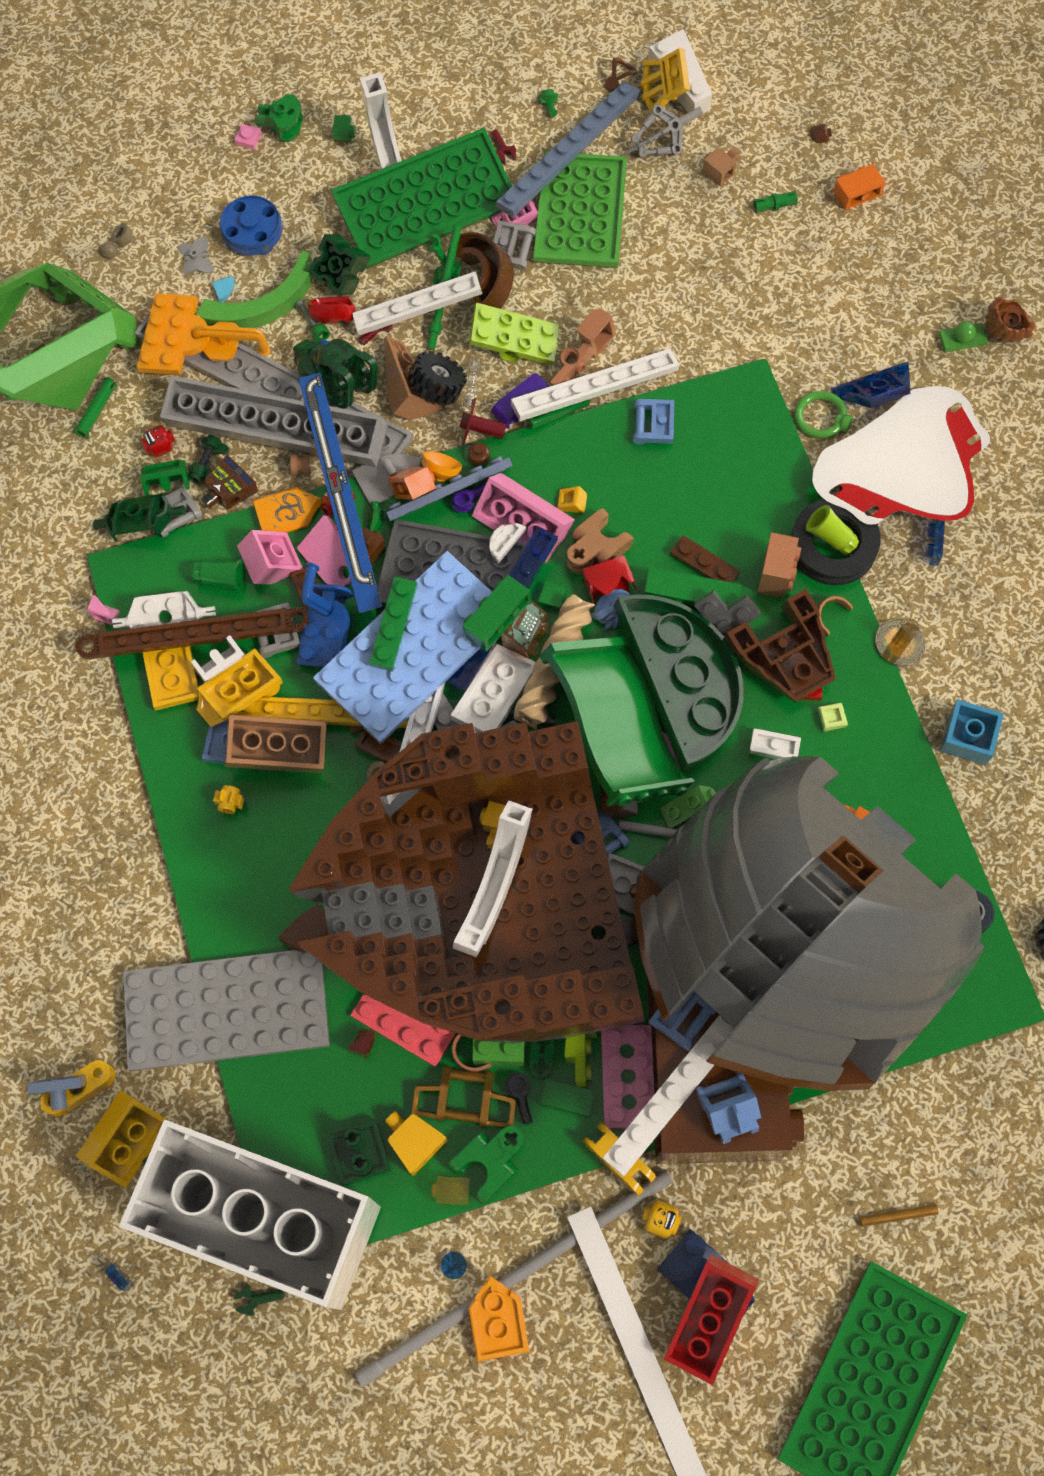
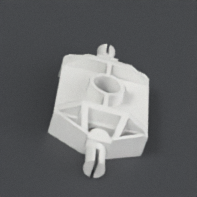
(146, 610)

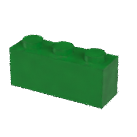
(496, 612)

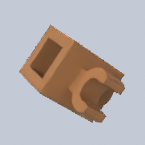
(721, 165)

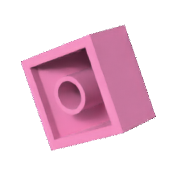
(268, 556)

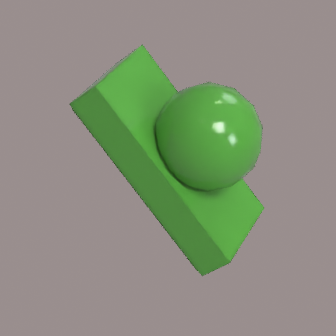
(963, 336)

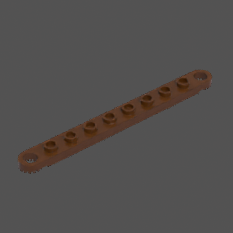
(192, 633)

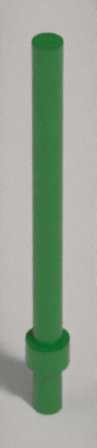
(435, 326)

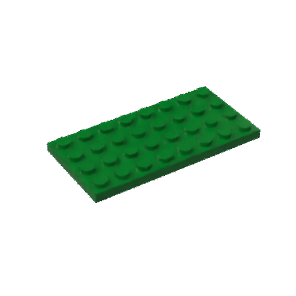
(423, 196)
(873, 1380)

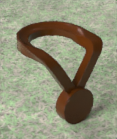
(613, 82)

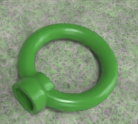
(842, 421)

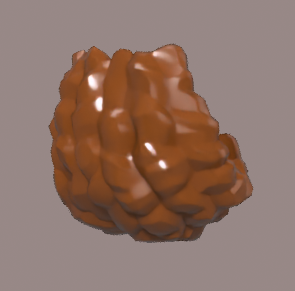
(998, 319)

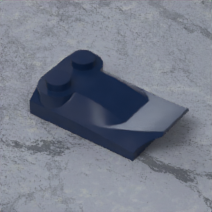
(687, 1262)

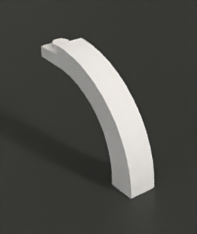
(379, 120)
(496, 879)

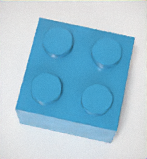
(971, 732)

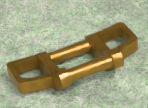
(443, 1113)

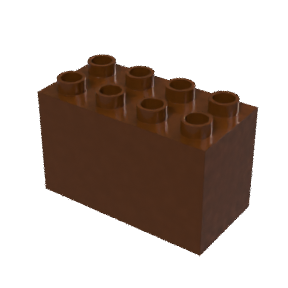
(689, 1132)

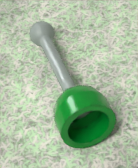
(317, 329)

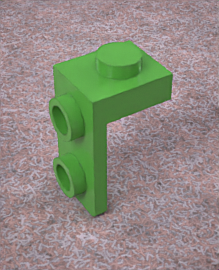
(686, 806)

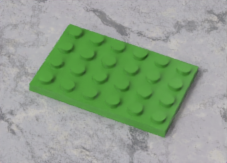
(582, 213)

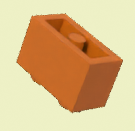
(859, 186)
(412, 482)

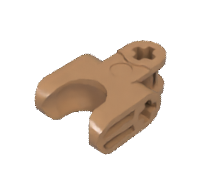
(594, 546)

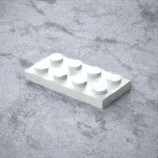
(494, 690)

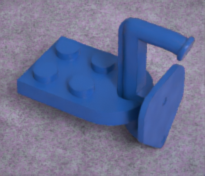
(328, 621)

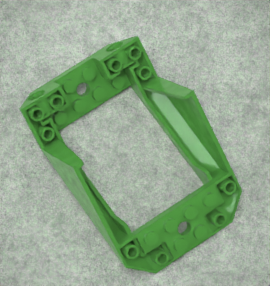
(68, 366)

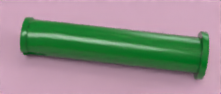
(95, 408)

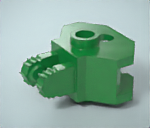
(282, 117)

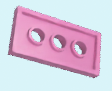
(614, 1064)

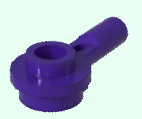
(464, 500)

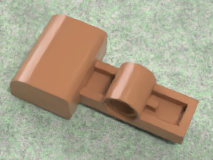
(594, 335)

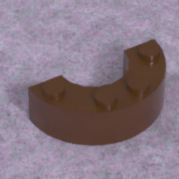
(496, 266)

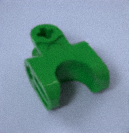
(492, 1155)

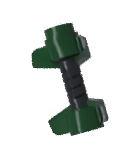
(212, 446)

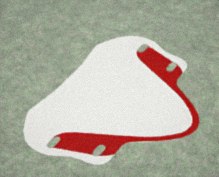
(906, 460)

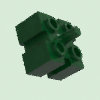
(339, 264)

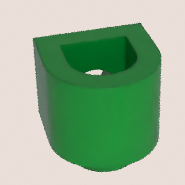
(343, 128)

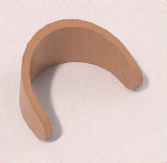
(843, 602)
(454, 1050)

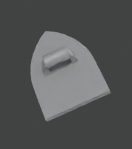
(375, 479)

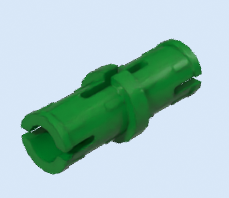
(775, 201)

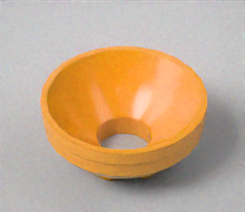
(441, 465)

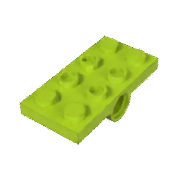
(513, 335)

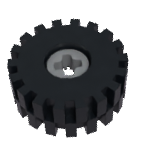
(437, 378)

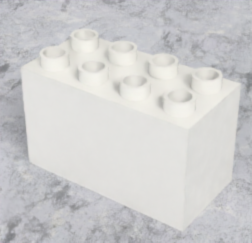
(251, 1215)

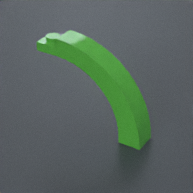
(266, 308)

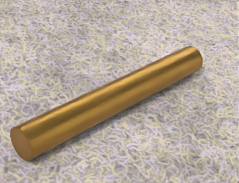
(898, 1215)

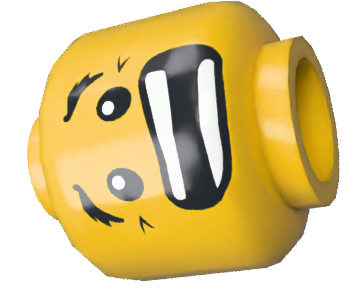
(661, 1219)

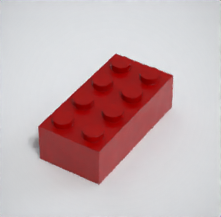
(711, 1319)

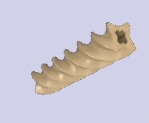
(541, 685)

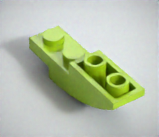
(576, 1052)

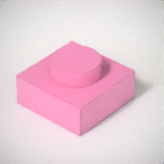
(248, 136)

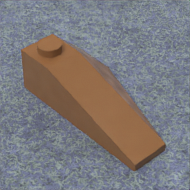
(401, 396)

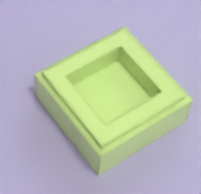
(832, 717)

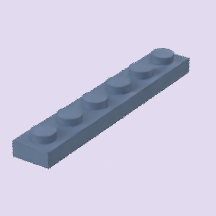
(456, 484)

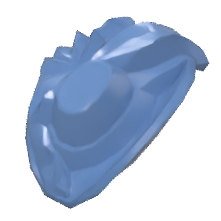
(605, 611)

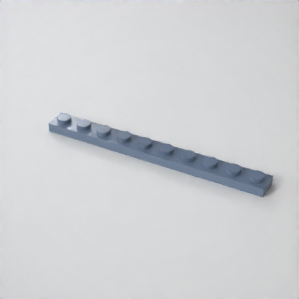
(567, 149)

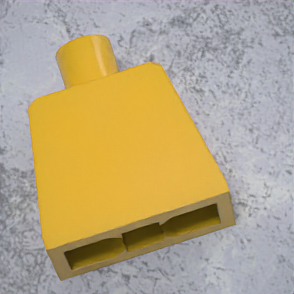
(414, 1140)

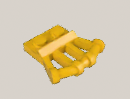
(673, 75)

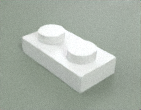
(773, 744)

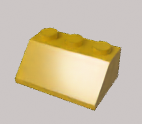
(121, 1139)

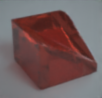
(363, 1043)

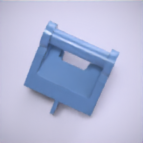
(734, 1114)

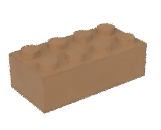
(275, 744)

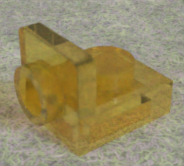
(451, 1190)

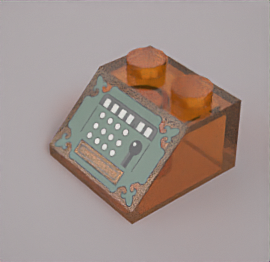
(526, 631)

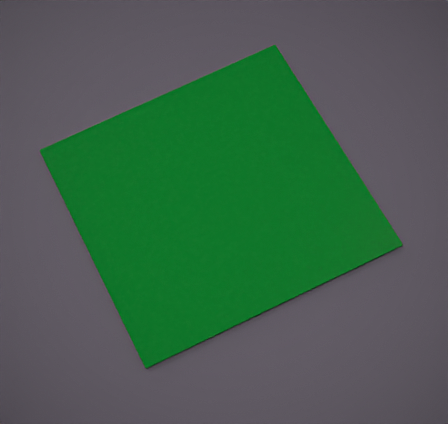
(723, 485)

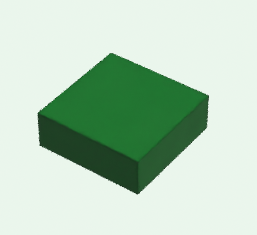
(552, 596)

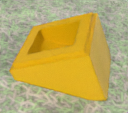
(572, 500)

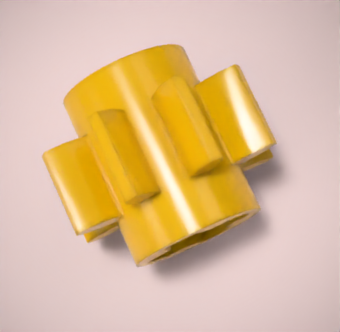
(228, 799)

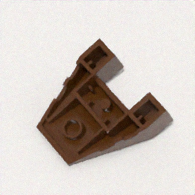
(792, 659)

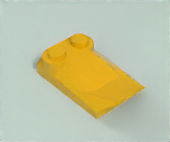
(237, 688)

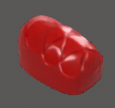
(331, 309)

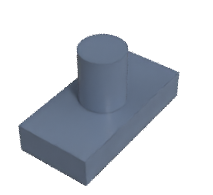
(57, 1089)

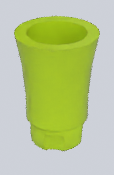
(832, 530)

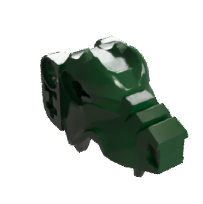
(333, 362)

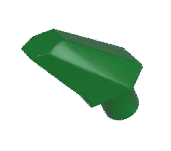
(375, 516)

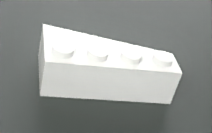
(699, 90)

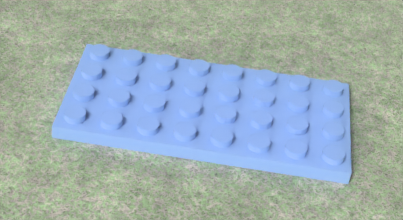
(427, 656)

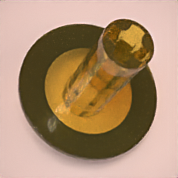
(900, 642)

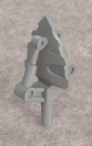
(673, 125)

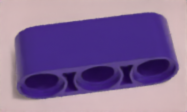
(503, 410)

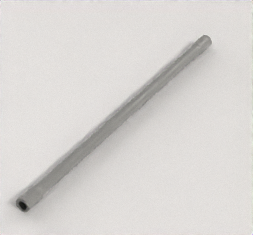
(379, 1366)

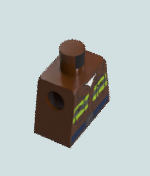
(228, 485)

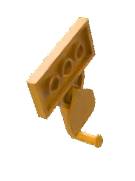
(177, 332)

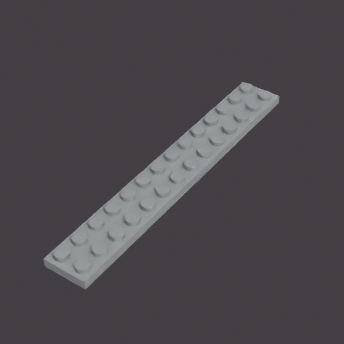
(260, 374)

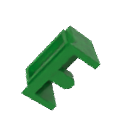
(163, 474)

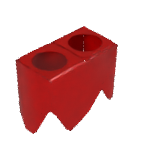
(607, 576)

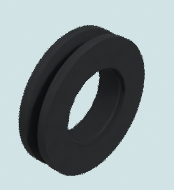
(830, 570)

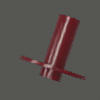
(480, 424)

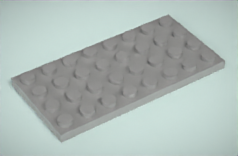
(224, 1009)

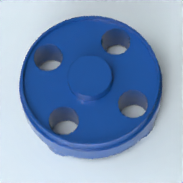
(251, 225)

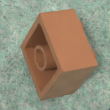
(779, 565)

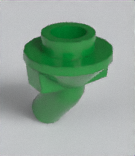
(548, 97)

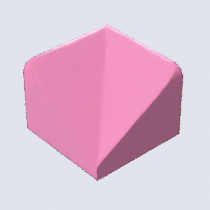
(102, 612)

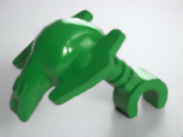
(436, 247)

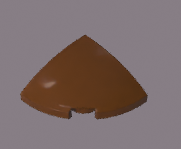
(307, 926)

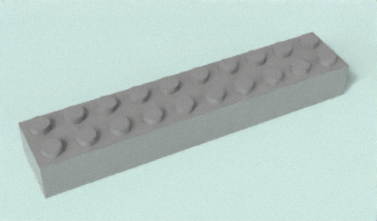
(267, 420)

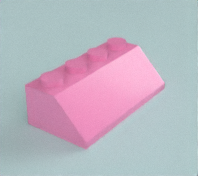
(510, 503)

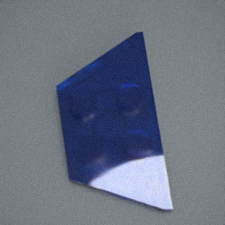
(877, 387)

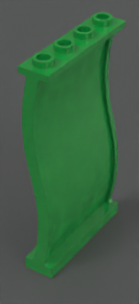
(616, 720)

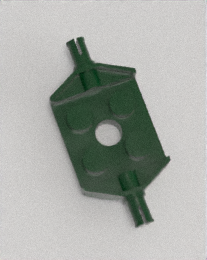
(139, 515)

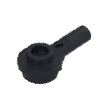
(518, 1087)

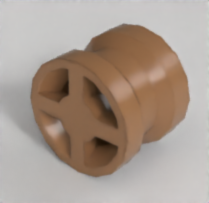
(300, 464)

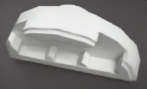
(504, 539)

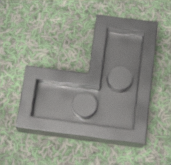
(726, 617)

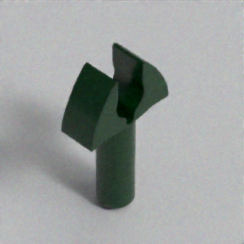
(257, 1299)

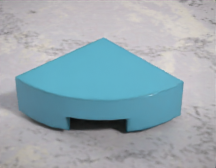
(224, 288)

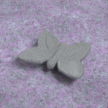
(195, 256)

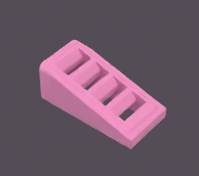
(525, 219)

